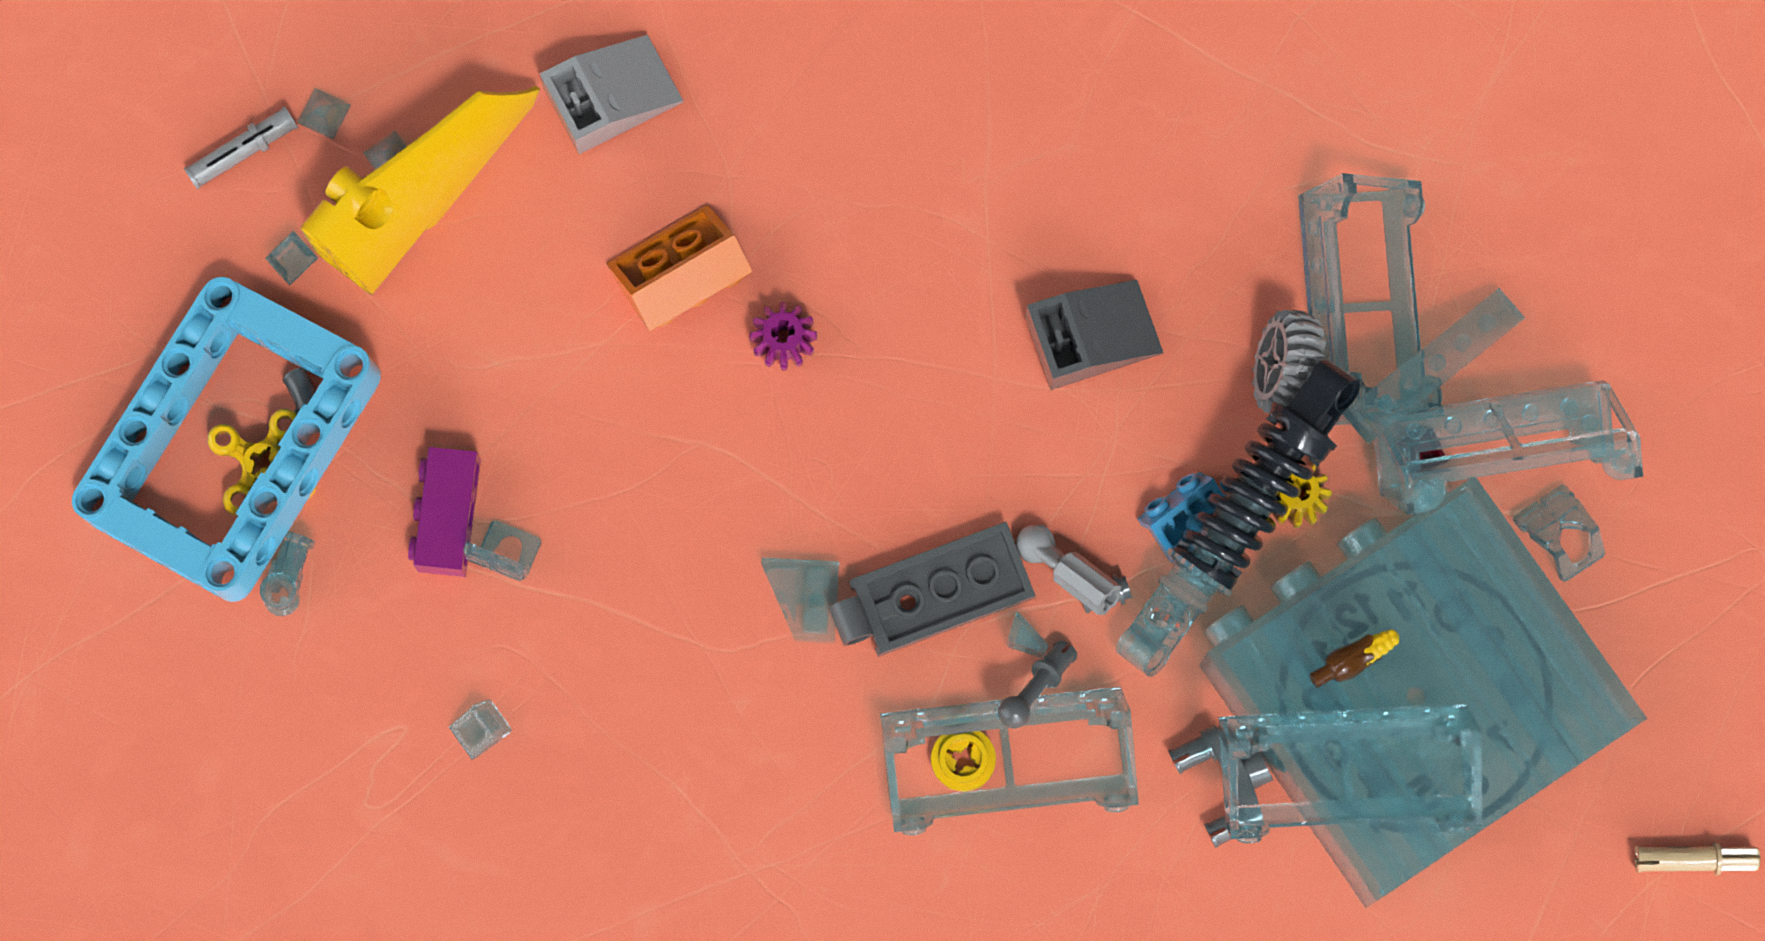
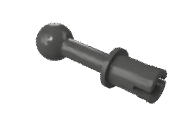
(1015, 710)

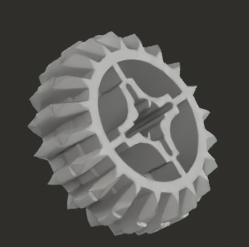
(1286, 356)

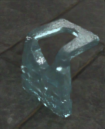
(1545, 524)
(486, 558)

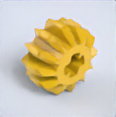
(1310, 502)

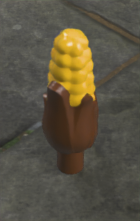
(1354, 658)

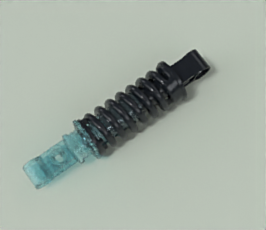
(1208, 557)

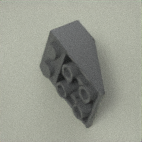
(1091, 332)

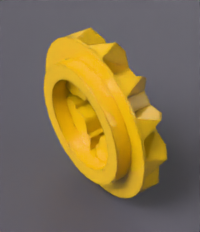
(970, 777)

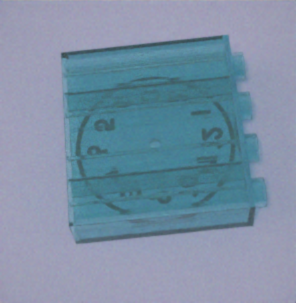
(1472, 631)

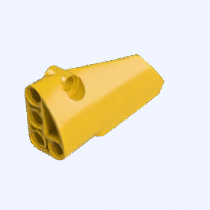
(393, 206)

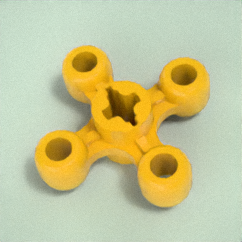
(245, 451)

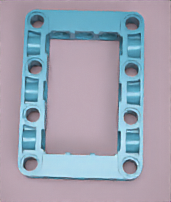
(167, 399)

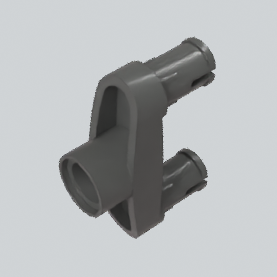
(1251, 773)

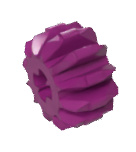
(769, 331)

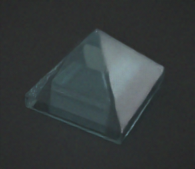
(324, 113)
(384, 150)
(291, 258)

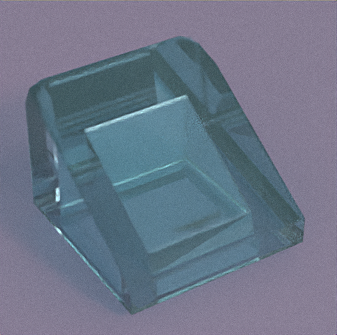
(1025, 638)
(480, 728)

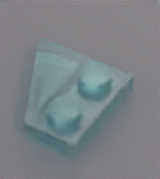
(804, 595)

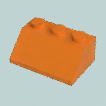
(679, 268)

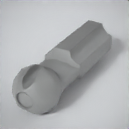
(1071, 570)

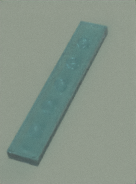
(1433, 366)

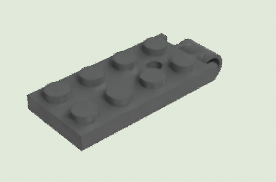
(949, 587)

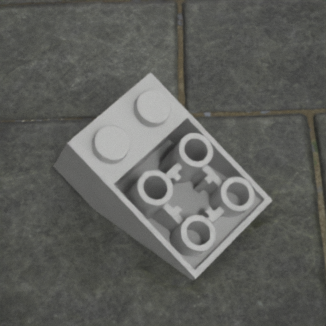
(609, 91)

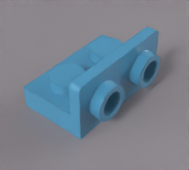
(1175, 513)

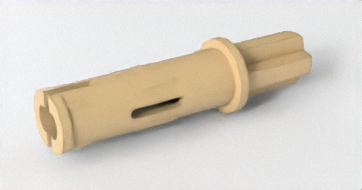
(1707, 858)

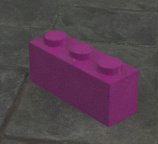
(445, 511)

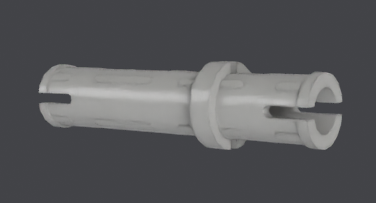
(241, 147)

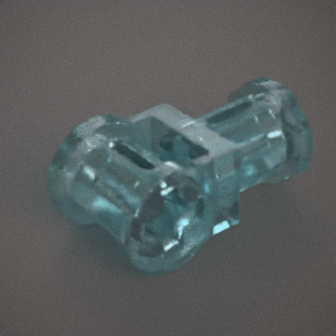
(286, 573)

